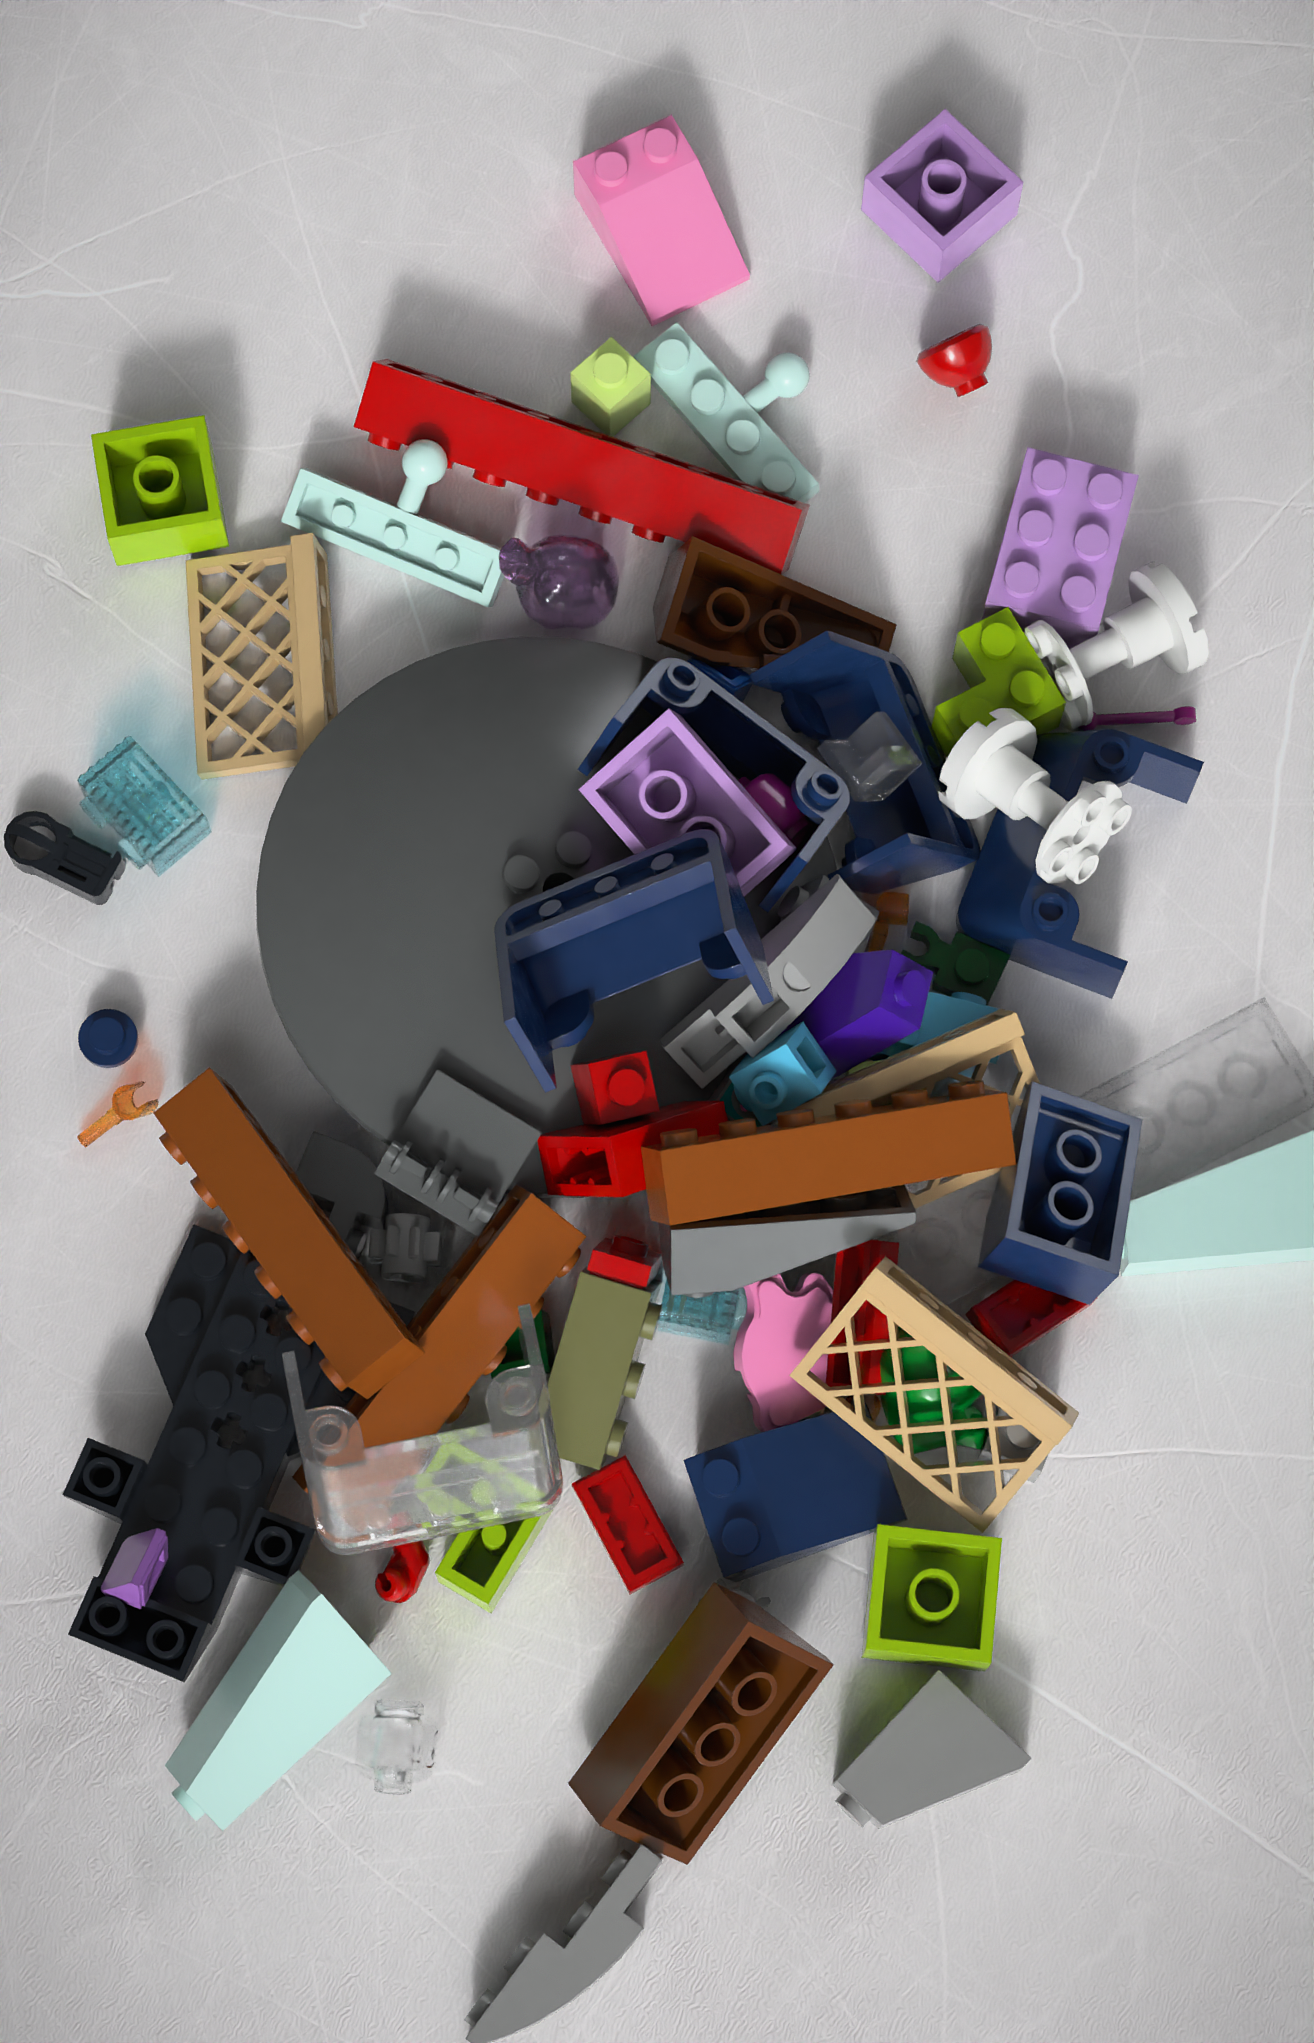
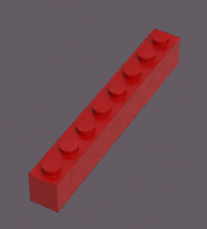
(579, 466)

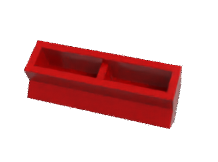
(851, 1270)

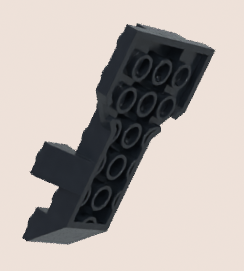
(193, 1488)

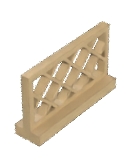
(308, 641)
(929, 1063)
(969, 1355)

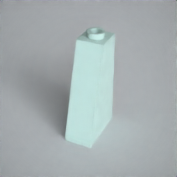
(1228, 1216)
(273, 1704)

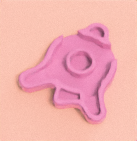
(775, 1339)

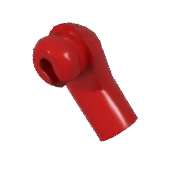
(403, 1572)

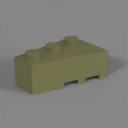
(600, 1365)

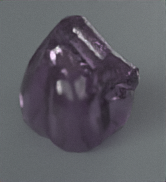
(562, 580)

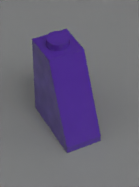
(867, 1007)

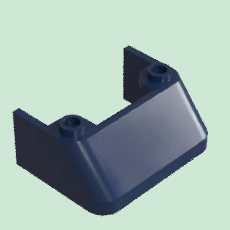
(827, 695)
(742, 743)
(1012, 904)
(618, 932)

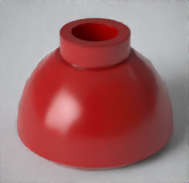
(959, 360)

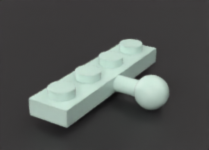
(725, 417)
(397, 532)

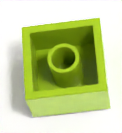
(159, 490)
(932, 1597)

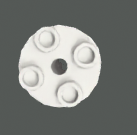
(1147, 628)
(996, 769)

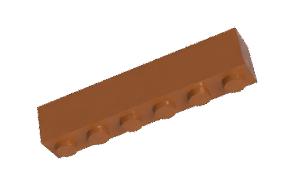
(828, 1154)
(288, 1235)
(470, 1320)

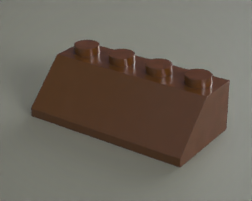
(699, 1725)

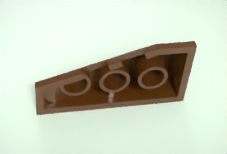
(746, 614)

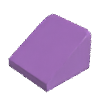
(137, 1568)

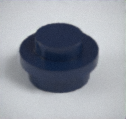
(108, 1038)

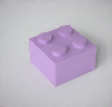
(941, 195)

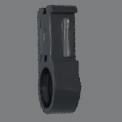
(70, 861)

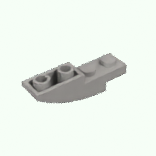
(801, 961)
(553, 1976)

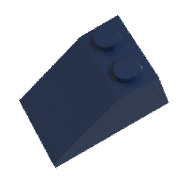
(1068, 1197)
(792, 1493)

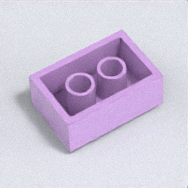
(1061, 544)
(676, 785)

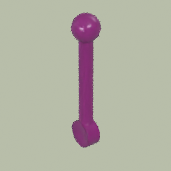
(1180, 716)

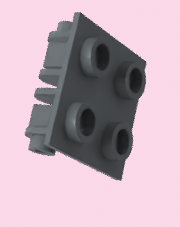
(457, 1153)

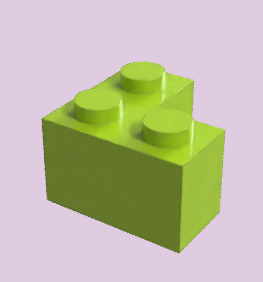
(1000, 674)
(487, 1558)

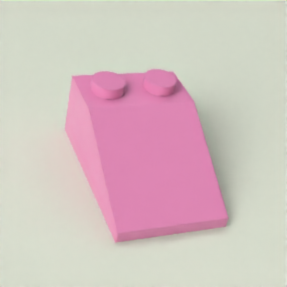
(659, 220)

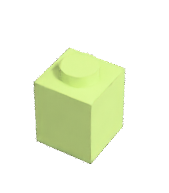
(610, 387)

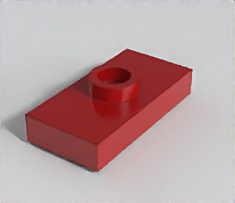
(625, 1261)
(1021, 1315)
(627, 1524)

